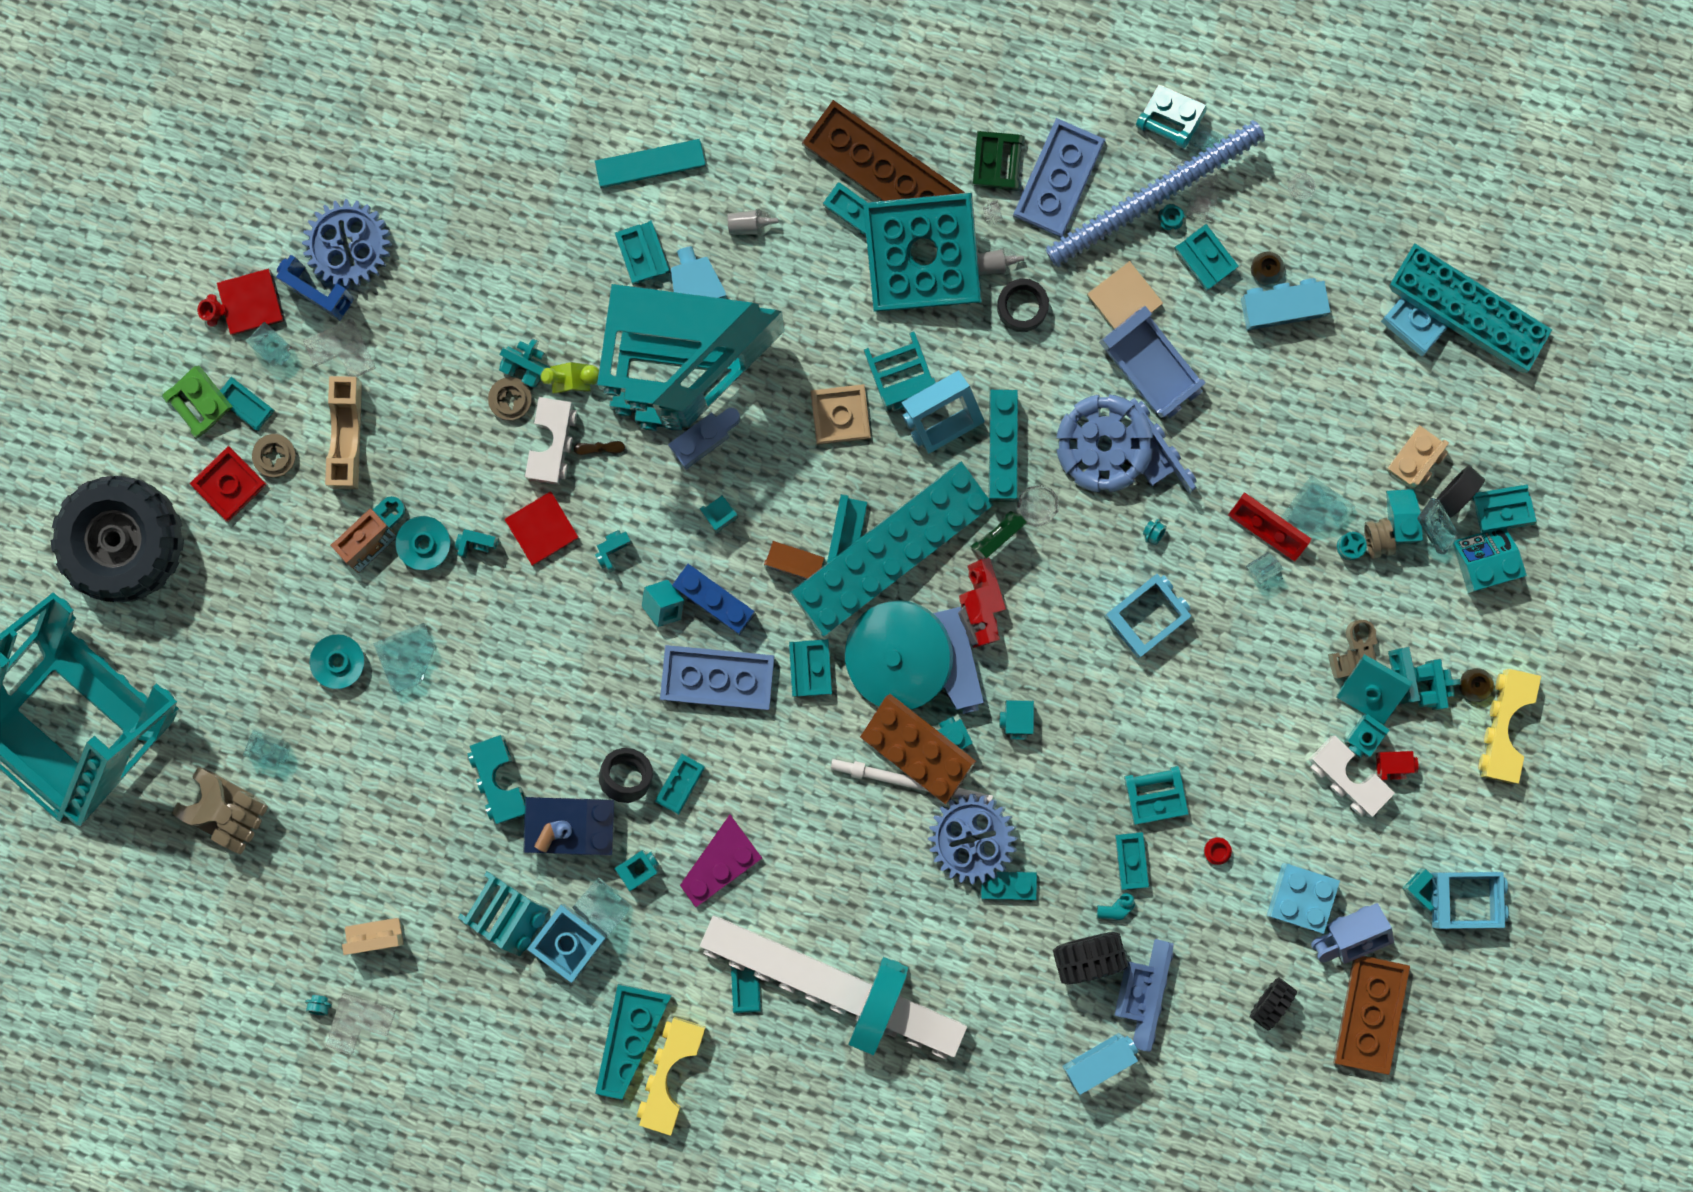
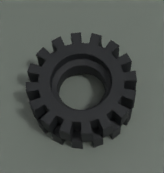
(1273, 1004)

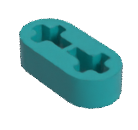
(382, 508)

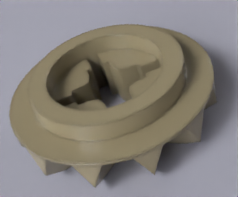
(499, 392)
(265, 446)

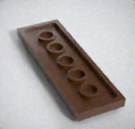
(872, 158)

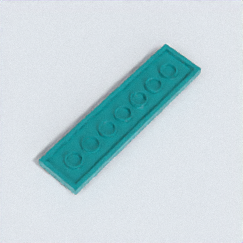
(891, 549)

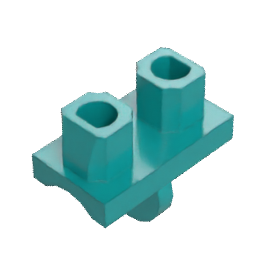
(514, 358)
(1439, 683)

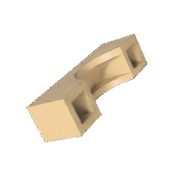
(344, 450)

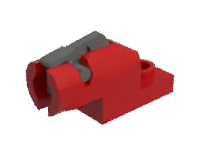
(981, 604)

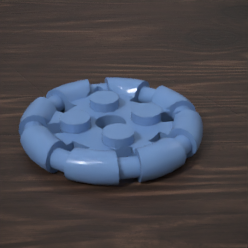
(1088, 438)

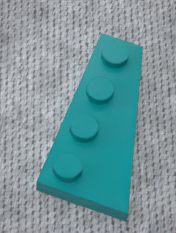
(630, 1030)

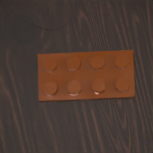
(917, 749)
(1371, 1014)

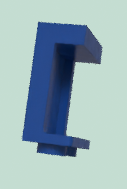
(335, 304)

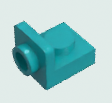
(480, 542)

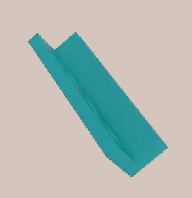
(847, 524)

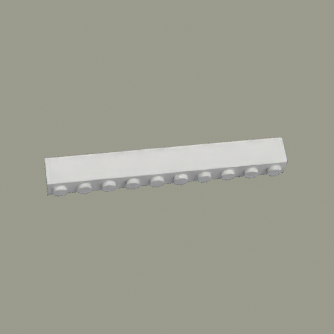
(827, 984)

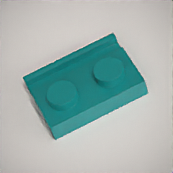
(642, 252)
(1206, 257)
(1504, 508)
(810, 668)

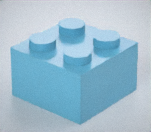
(1303, 898)
(567, 943)

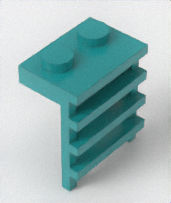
(899, 392)
(516, 922)

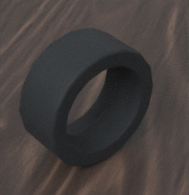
(1037, 290)
(1460, 490)
(633, 758)

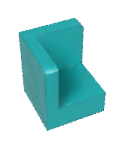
(719, 513)
(662, 603)
(1420, 888)

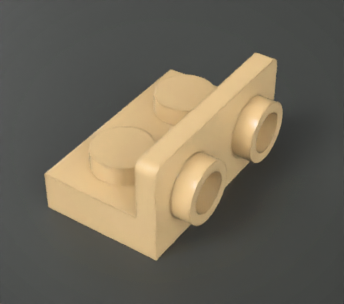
(1417, 457)
(373, 936)

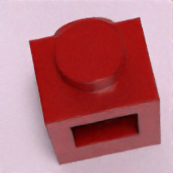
(1396, 764)

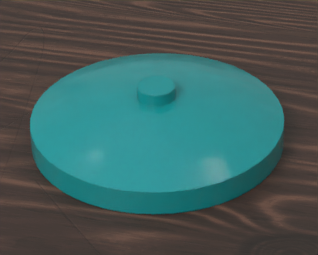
(900, 653)

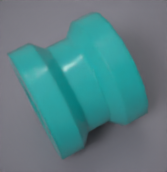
(1356, 543)

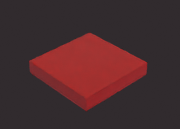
(250, 301)
(228, 483)
(541, 528)

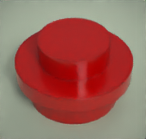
(1217, 851)

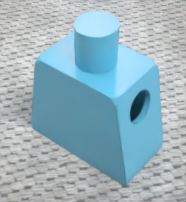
(696, 276)

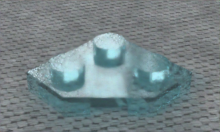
(1317, 508)
(406, 657)

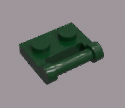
(989, 160)
(999, 535)

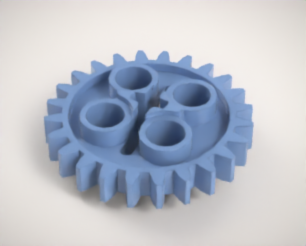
(324, 250)
(966, 815)

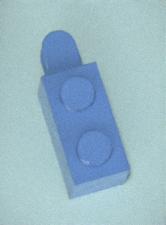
(704, 437)
(1355, 935)

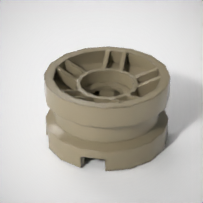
(1379, 538)

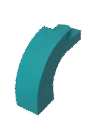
(878, 1006)

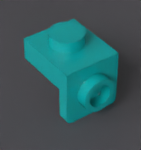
(613, 543)

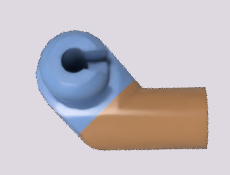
(551, 832)

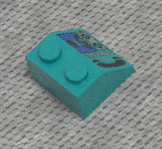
(1488, 559)

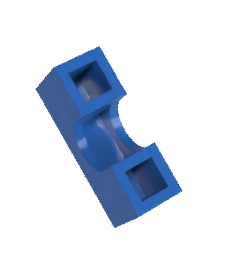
(713, 599)

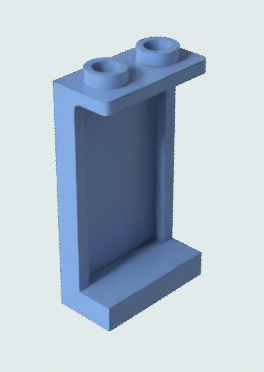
(1152, 364)

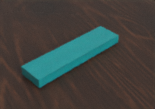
(650, 163)

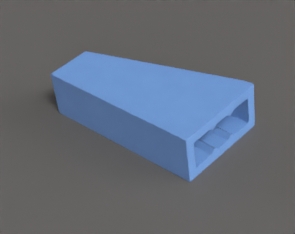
(963, 682)

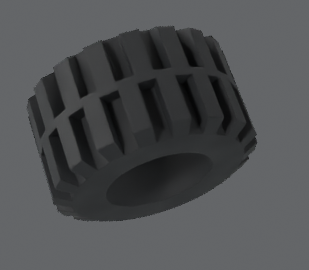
(1090, 958)

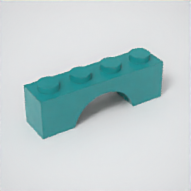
(1003, 445)

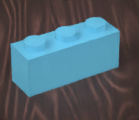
(1285, 304)

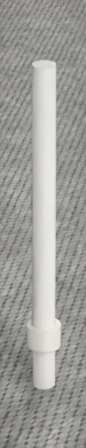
(859, 770)

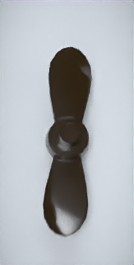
(599, 448)

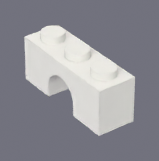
(549, 465)
(1331, 762)

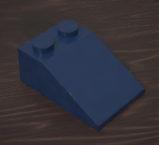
(589, 820)

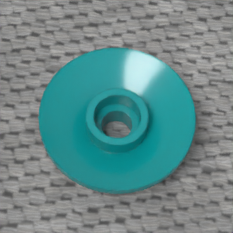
(409, 540)
(323, 659)

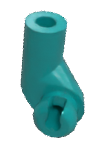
(1118, 910)

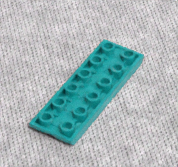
(1470, 309)

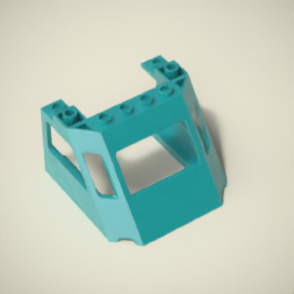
(682, 332)
(63, 783)

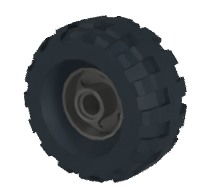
(90, 531)

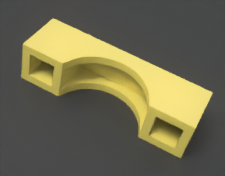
(1501, 759)
(661, 1110)

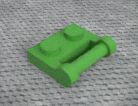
(203, 396)

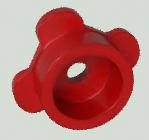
(204, 310)

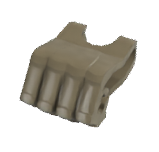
(223, 811)

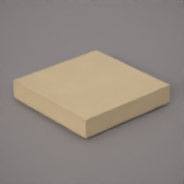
(1123, 295)
(840, 414)

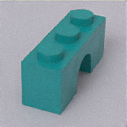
(488, 757)

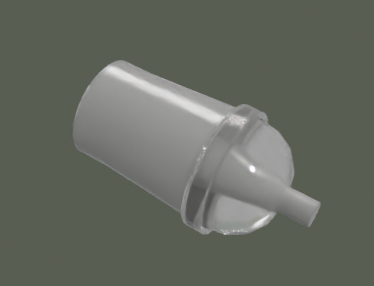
(750, 222)
(998, 262)

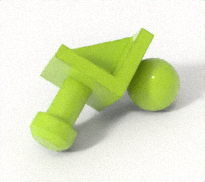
(570, 377)

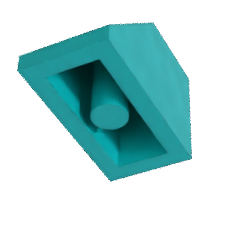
(1403, 515)

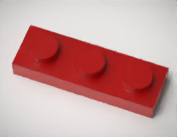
(1269, 526)

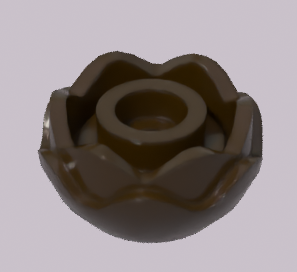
(1265, 276)
(1468, 686)

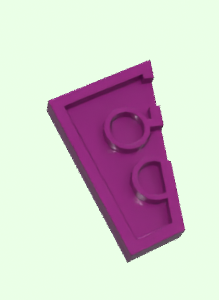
(720, 863)

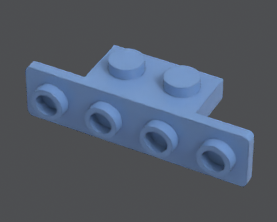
(1164, 458)
(1143, 993)

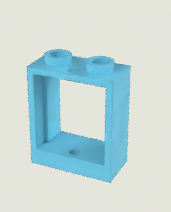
(935, 398)
(1125, 630)
(1441, 900)
(1101, 1062)

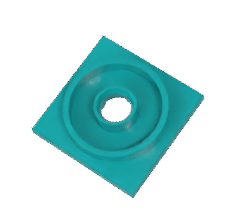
(894, 274)

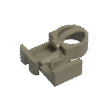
(1350, 660)

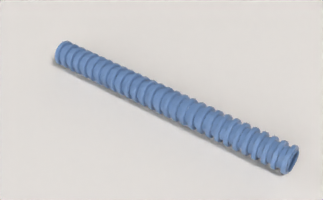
(1155, 193)

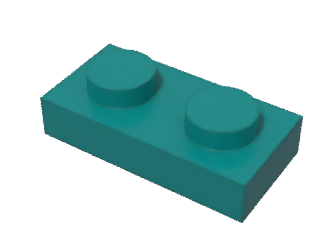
(847, 206)
(1131, 861)
(1010, 886)

